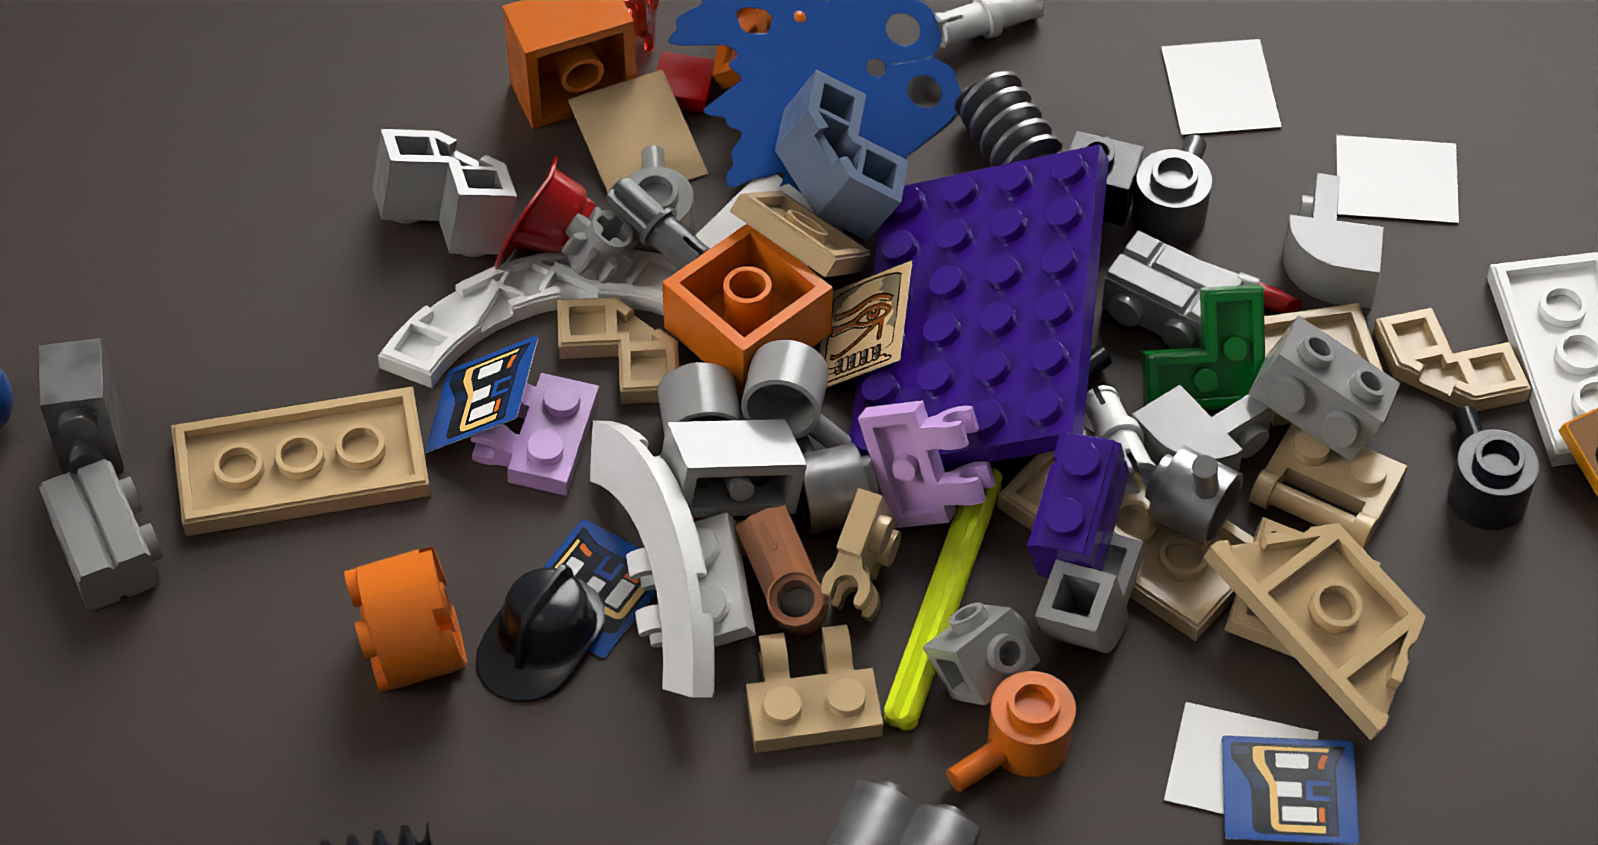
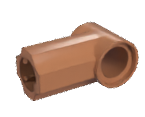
(782, 567)

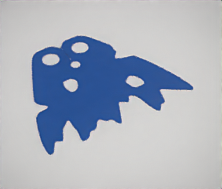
(836, 41)

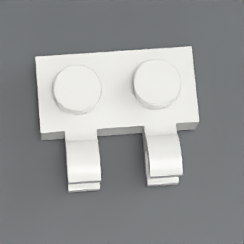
(721, 591)

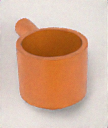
(1026, 731)

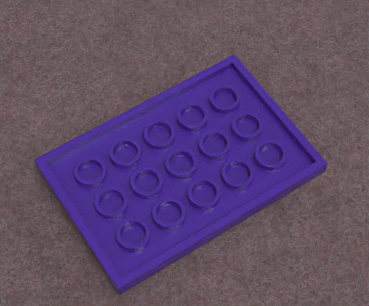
(996, 301)

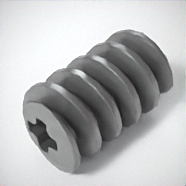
(1005, 120)

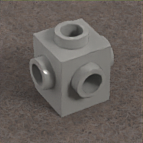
(981, 651)

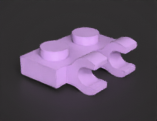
(551, 437)
(909, 466)

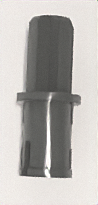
(654, 223)

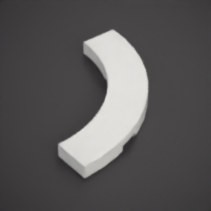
(507, 295)
(672, 546)

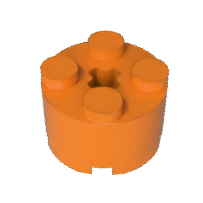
(406, 619)

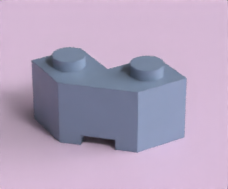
(835, 168)

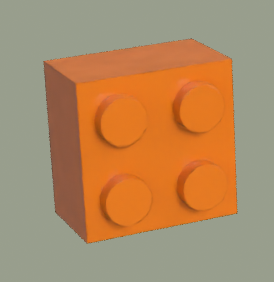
(565, 52)
(743, 298)

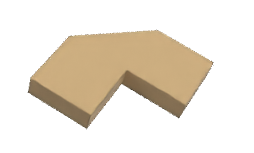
(612, 330)
(1422, 358)

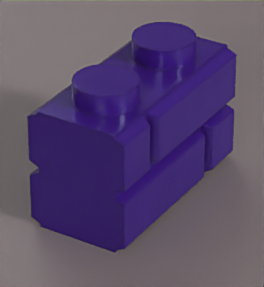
(1079, 503)

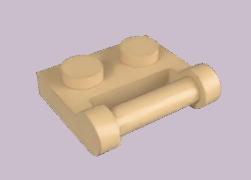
(1360, 486)

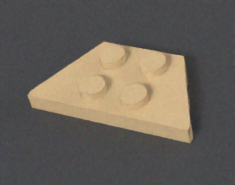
(1329, 612)

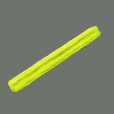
(939, 604)

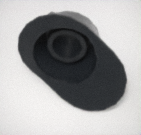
(539, 634)

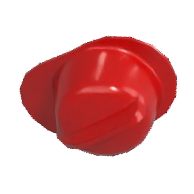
(548, 216)

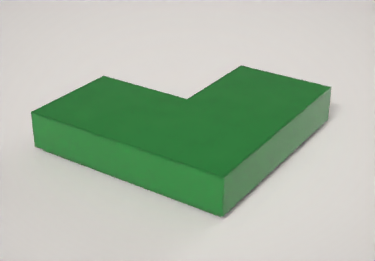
(1228, 354)

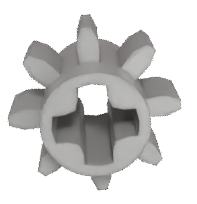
(600, 245)

